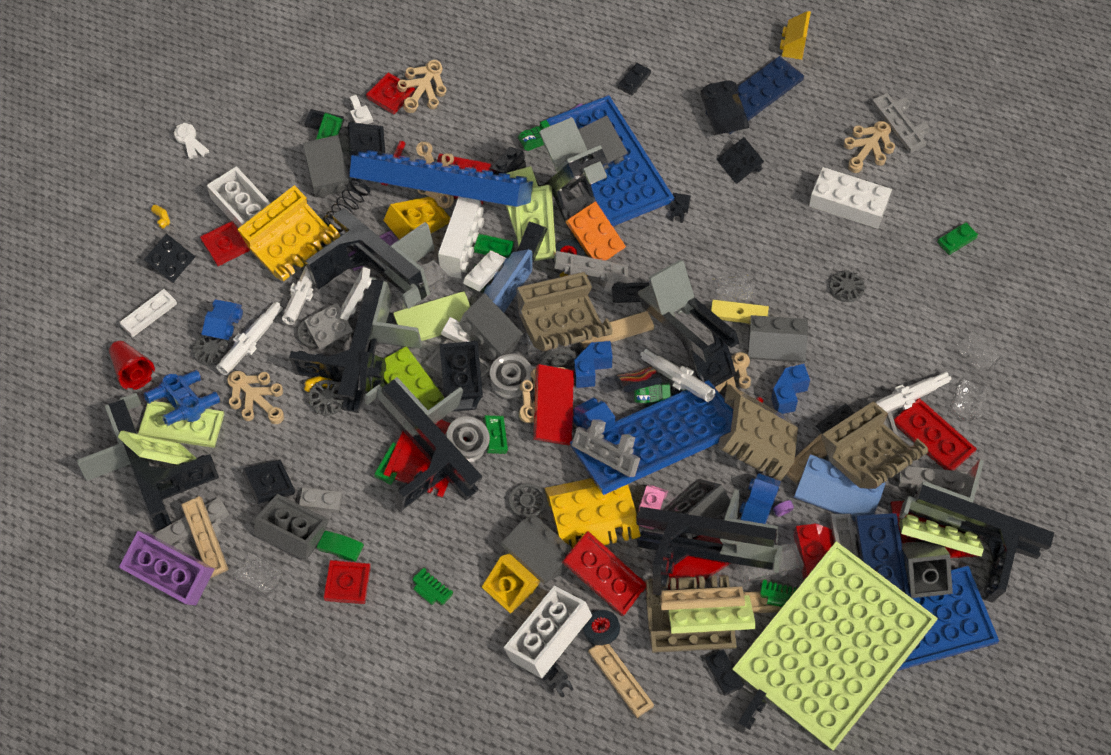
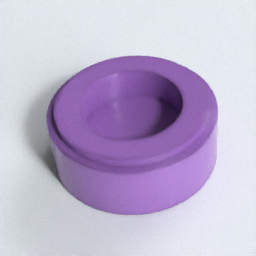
(783, 508)

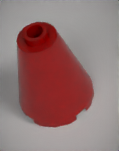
(130, 366)

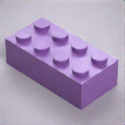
(166, 568)

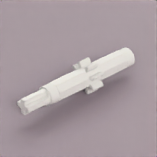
(299, 294)
(246, 341)
(681, 376)
(907, 395)

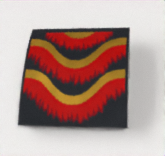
(638, 379)

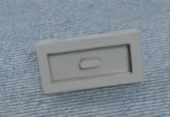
(321, 500)

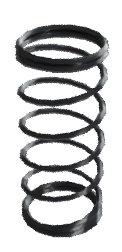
(365, 186)

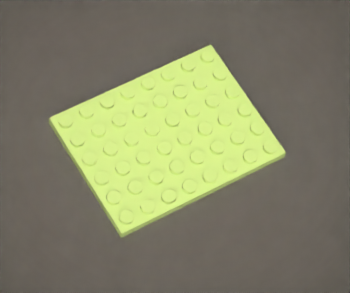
(835, 645)

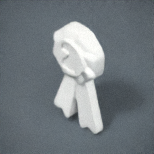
(186, 135)

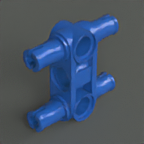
(177, 391)

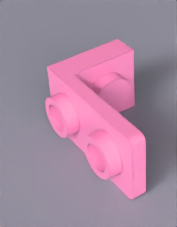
(653, 498)

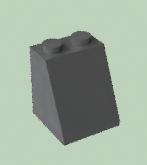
(603, 133)
(326, 166)
(927, 569)

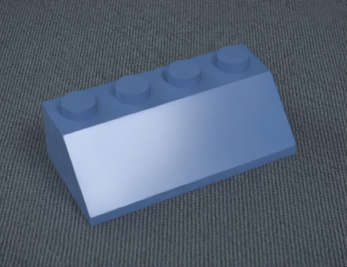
(512, 275)
(831, 490)

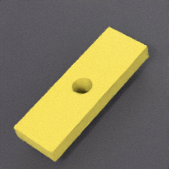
(729, 311)

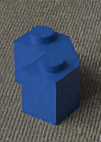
(220, 320)
(596, 356)
(792, 381)
(591, 411)
(761, 499)

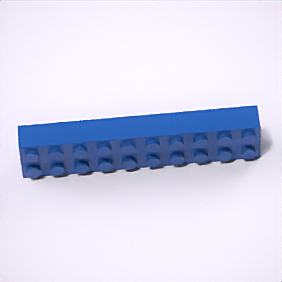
(441, 179)

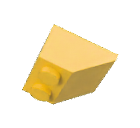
(795, 36)
(510, 583)

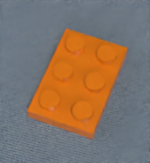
(595, 233)

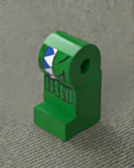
(531, 138)
(652, 394)

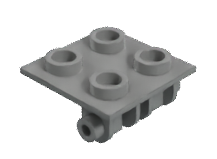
(328, 326)

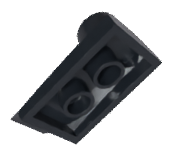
(724, 107)
(462, 369)

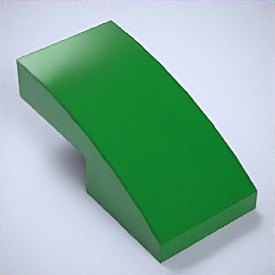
(340, 545)

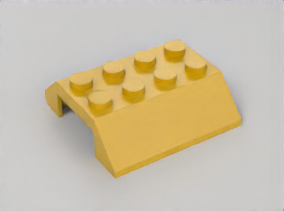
(286, 233)
(584, 508)

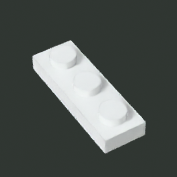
(484, 271)
(356, 294)
(148, 313)

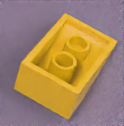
(410, 214)

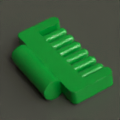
(427, 590)
(775, 597)

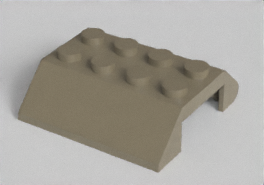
(560, 312)
(760, 435)
(868, 449)
(659, 625)

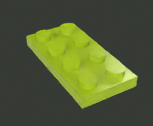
(413, 376)

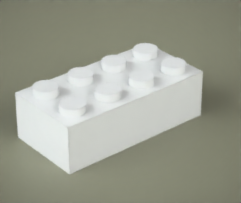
(237, 196)
(850, 197)
(460, 237)
(548, 631)

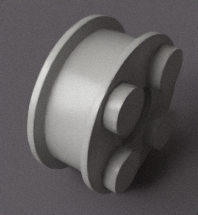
(509, 365)
(472, 429)

